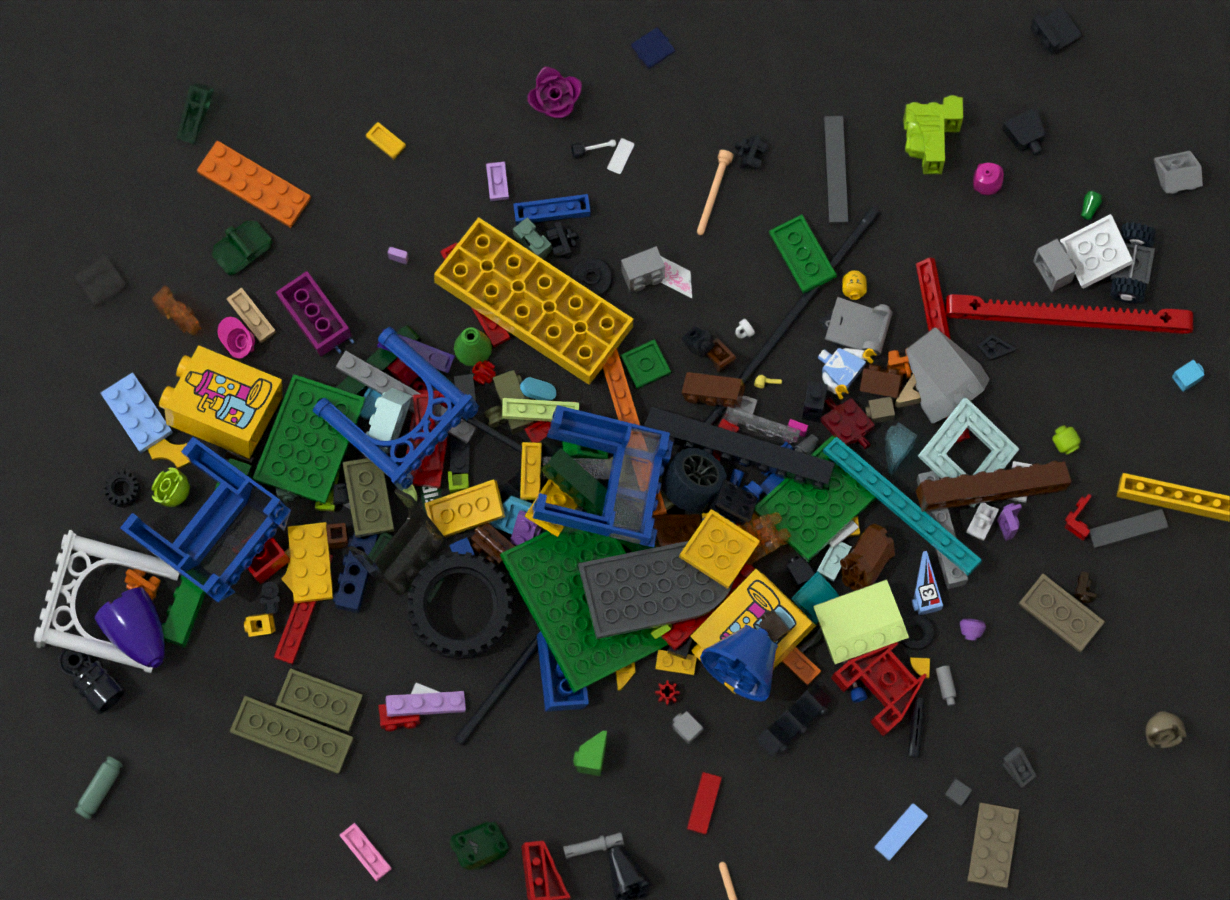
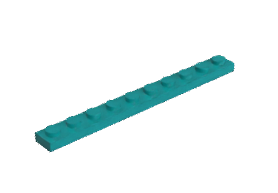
(902, 506)

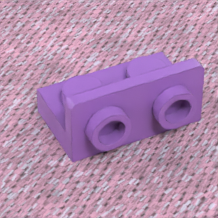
(1008, 520)
(524, 529)

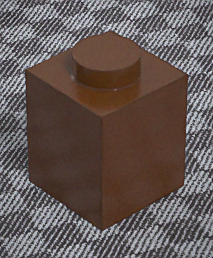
(337, 536)

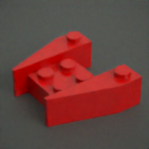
(886, 680)

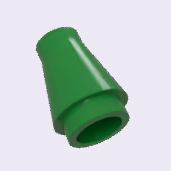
(1091, 203)

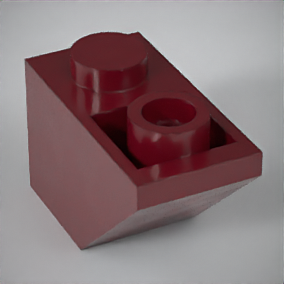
(406, 376)

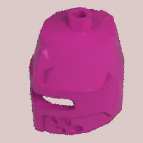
(988, 178)

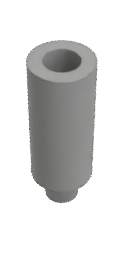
(946, 684)

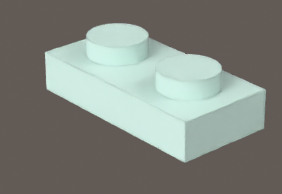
(831, 564)

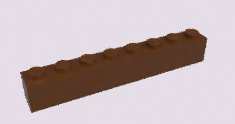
(993, 486)

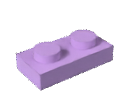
(497, 181)

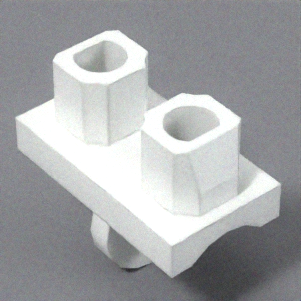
(982, 521)

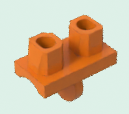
(900, 363)
(135, 579)

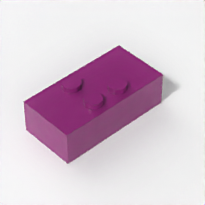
(313, 313)

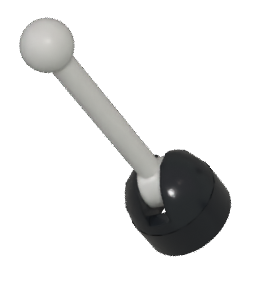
(579, 150)

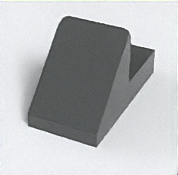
(1019, 767)

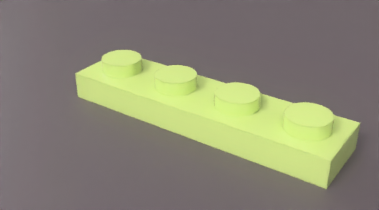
(532, 409)

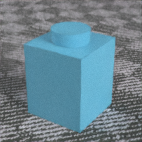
(1188, 375)

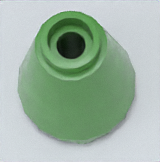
(472, 347)

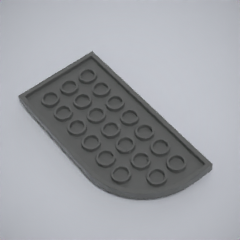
(646, 590)

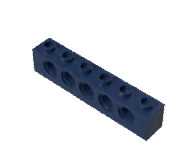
(353, 601)

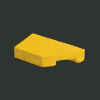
(625, 675)

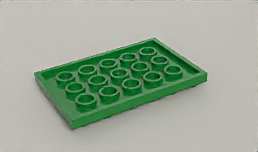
(304, 448)
(815, 514)

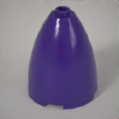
(134, 627)

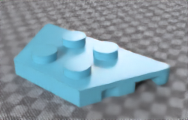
(511, 509)

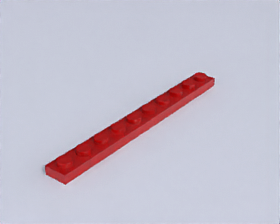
(934, 305)

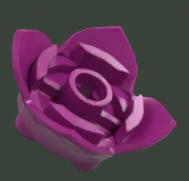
(551, 82)

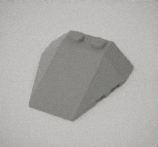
(944, 374)

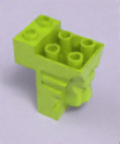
(926, 130)

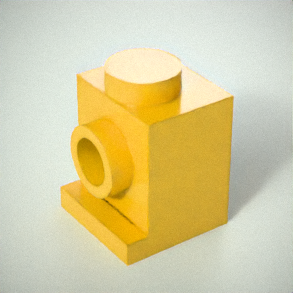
(253, 629)

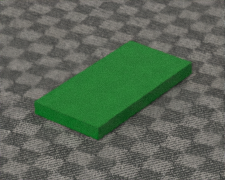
(802, 254)

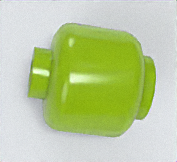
(1066, 439)

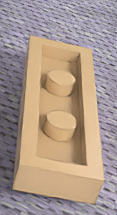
(251, 315)

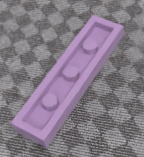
(425, 703)

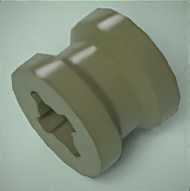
(495, 416)

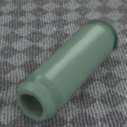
(98, 787)

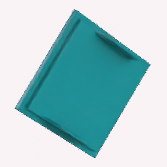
(814, 592)

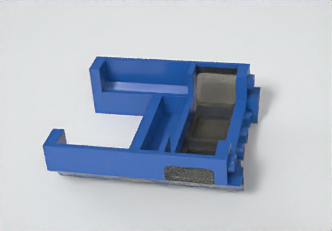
(222, 533)

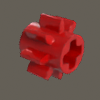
(483, 372)
(672, 693)

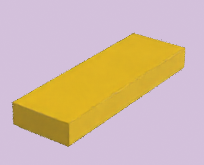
(530, 470)

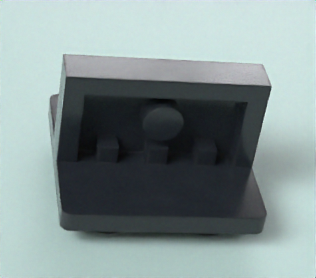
(734, 503)

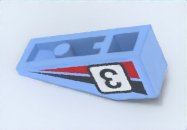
(926, 592)

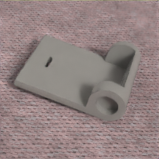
(860, 325)

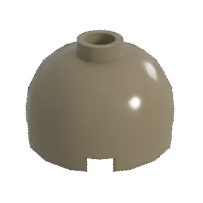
(1165, 729)

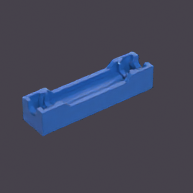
(553, 209)

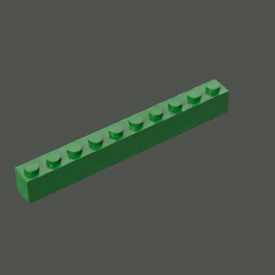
(189, 597)

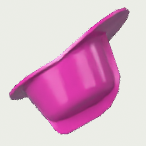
(236, 337)

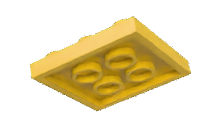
(719, 548)

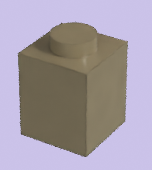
(880, 410)

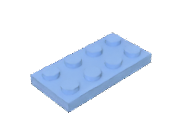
(136, 412)

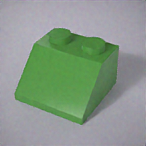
(591, 755)

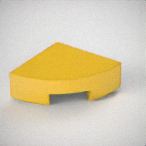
(920, 666)

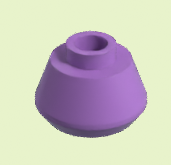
(972, 628)

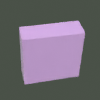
(398, 255)

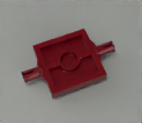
(848, 422)

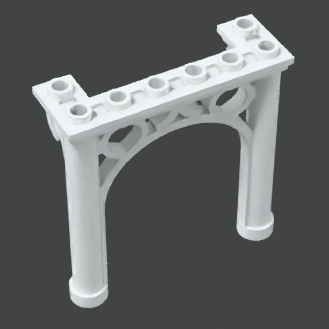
(111, 555)

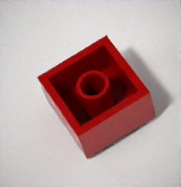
(268, 561)

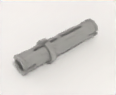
(593, 845)

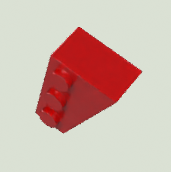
(541, 874)

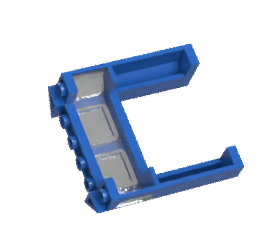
(633, 477)

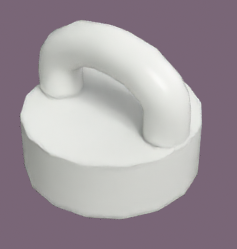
(747, 328)

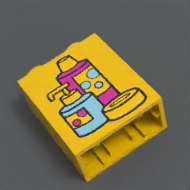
(221, 401)
(746, 607)

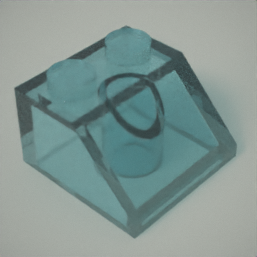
(898, 445)

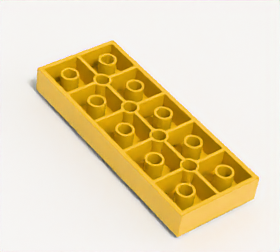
(533, 300)

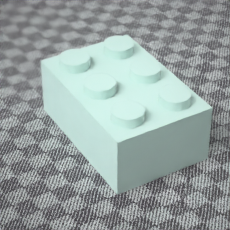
(389, 416)

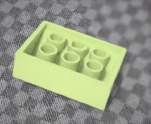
(860, 622)

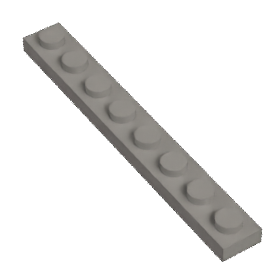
(382, 383)

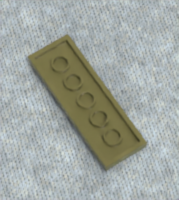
(291, 735)

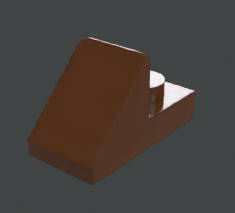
(721, 356)

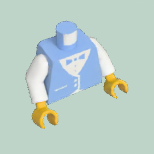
(843, 368)

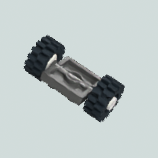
(1131, 282)

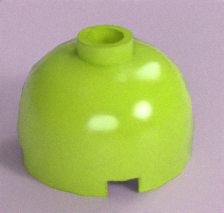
(171, 488)

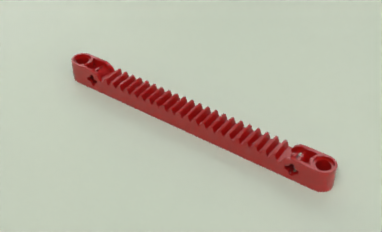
(961, 308)

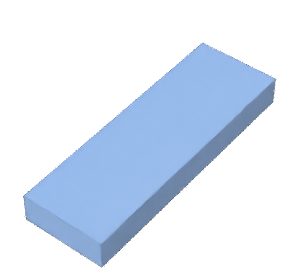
(901, 832)

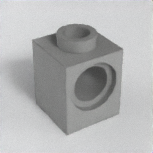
(687, 727)

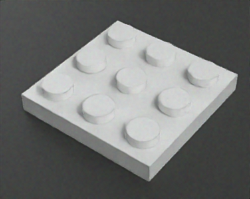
(1097, 251)

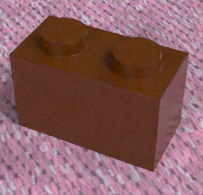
(882, 381)

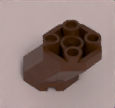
(867, 558)

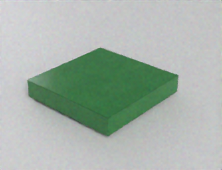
(645, 364)

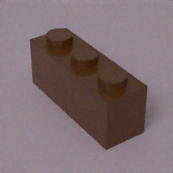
(713, 390)

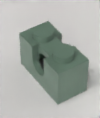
(538, 244)

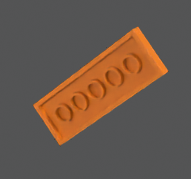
(253, 184)

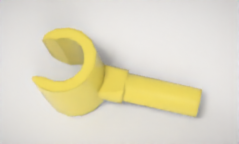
(761, 380)

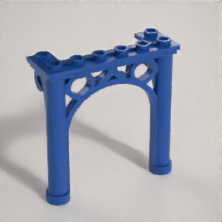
(401, 474)

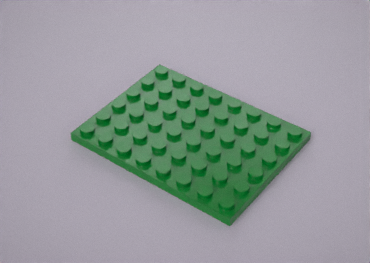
(554, 593)

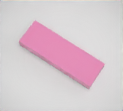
(365, 852)

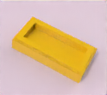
(385, 140)

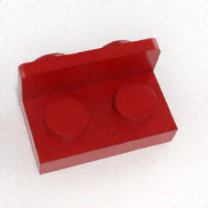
(392, 723)

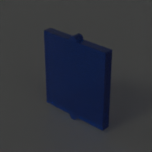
(652, 47)

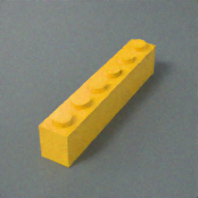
(1174, 497)

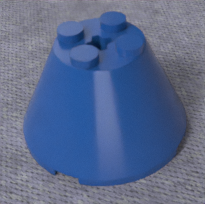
(743, 662)

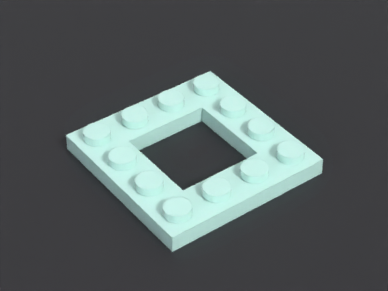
(967, 416)

